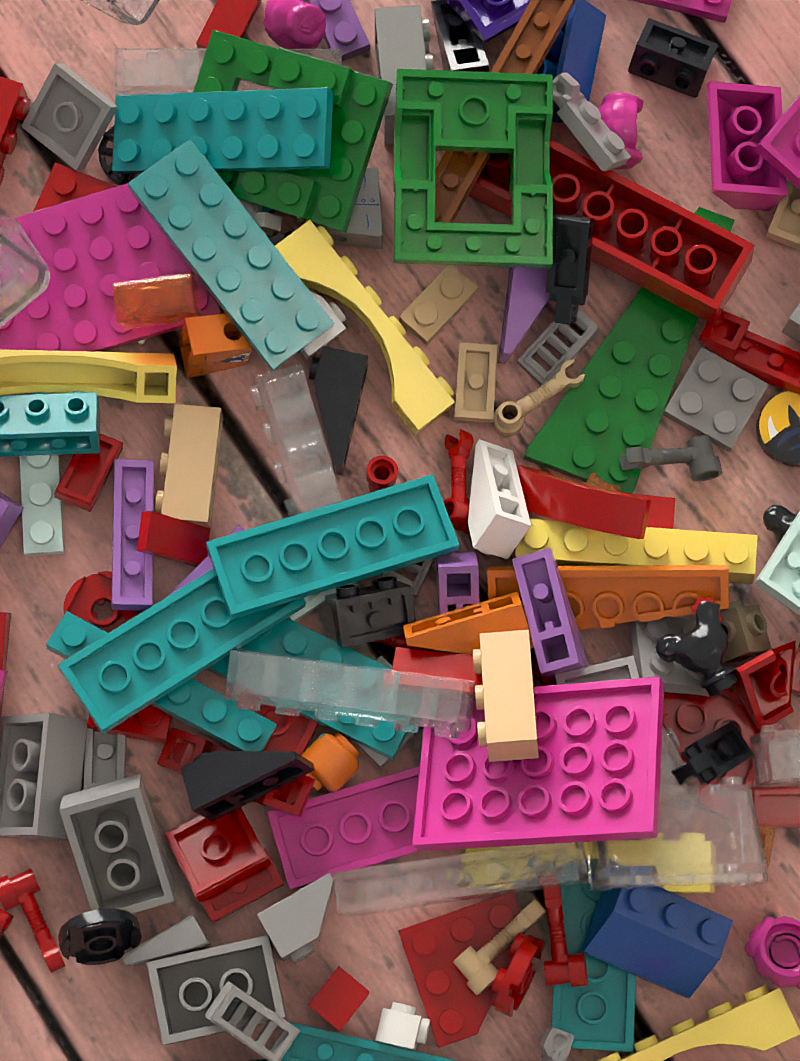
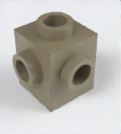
(745, 632)

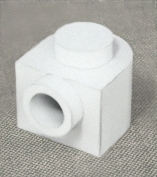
(402, 1027)

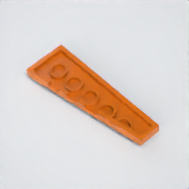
(627, 593)

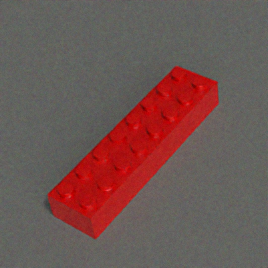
(636, 231)

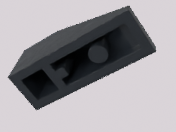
(458, 44)
(338, 391)
(230, 779)

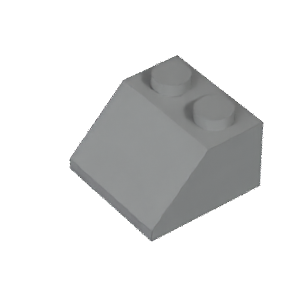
(299, 919)

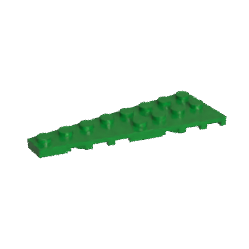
(621, 390)

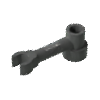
(697, 455)

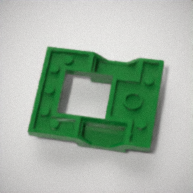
(358, 109)
(473, 115)

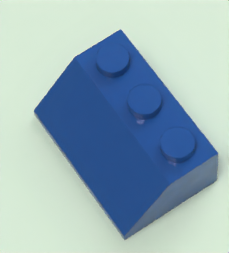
(576, 49)
(657, 937)

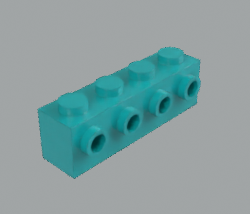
(49, 424)

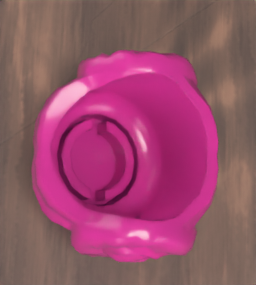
(294, 24)
(620, 115)
(776, 950)

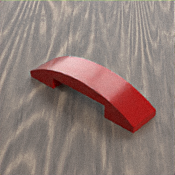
(752, 352)
(583, 504)
(184, 747)

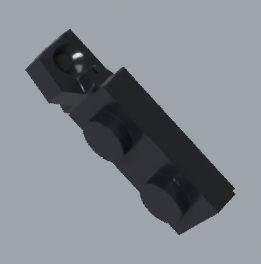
(571, 265)
(713, 755)

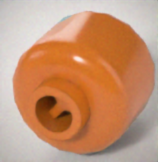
(333, 761)

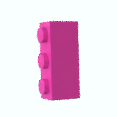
(737, 123)

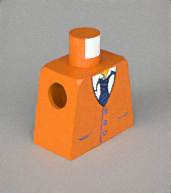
(212, 345)

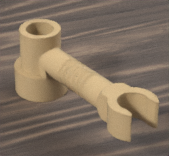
(520, 408)
(478, 965)

